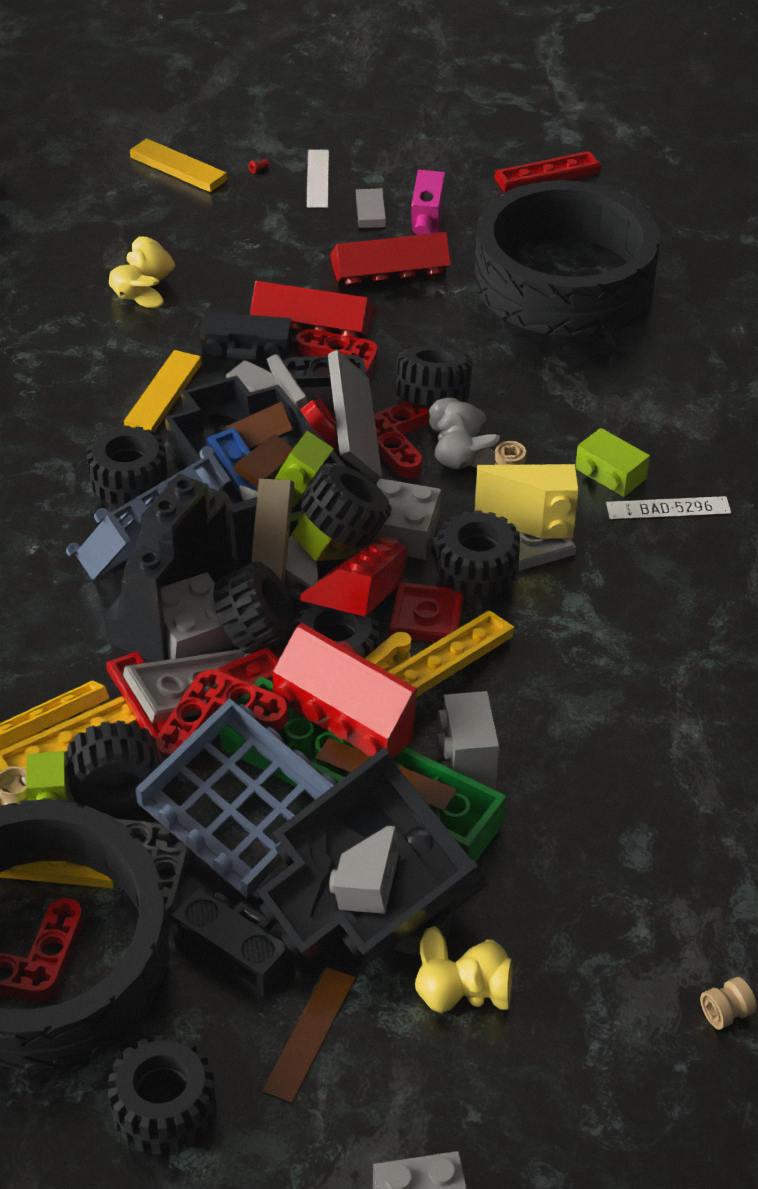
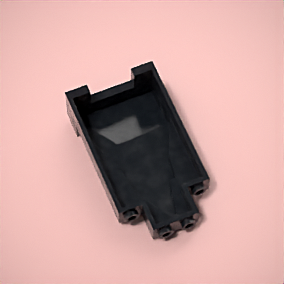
(207, 413)

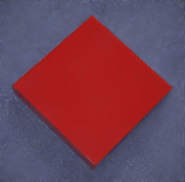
(426, 611)

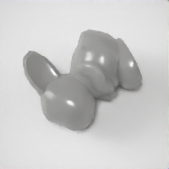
(458, 429)

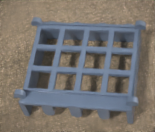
(119, 531)
(201, 840)

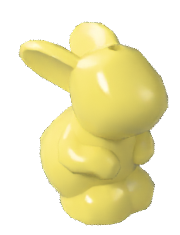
(147, 267)
(478, 974)

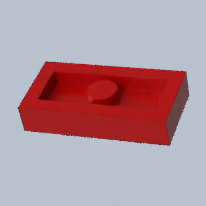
(252, 667)

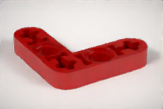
(310, 343)
(323, 421)
(392, 433)
(226, 688)
(40, 964)

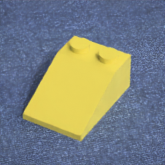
(532, 497)

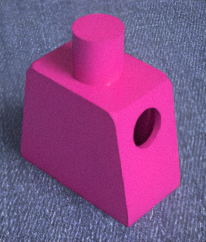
(428, 215)

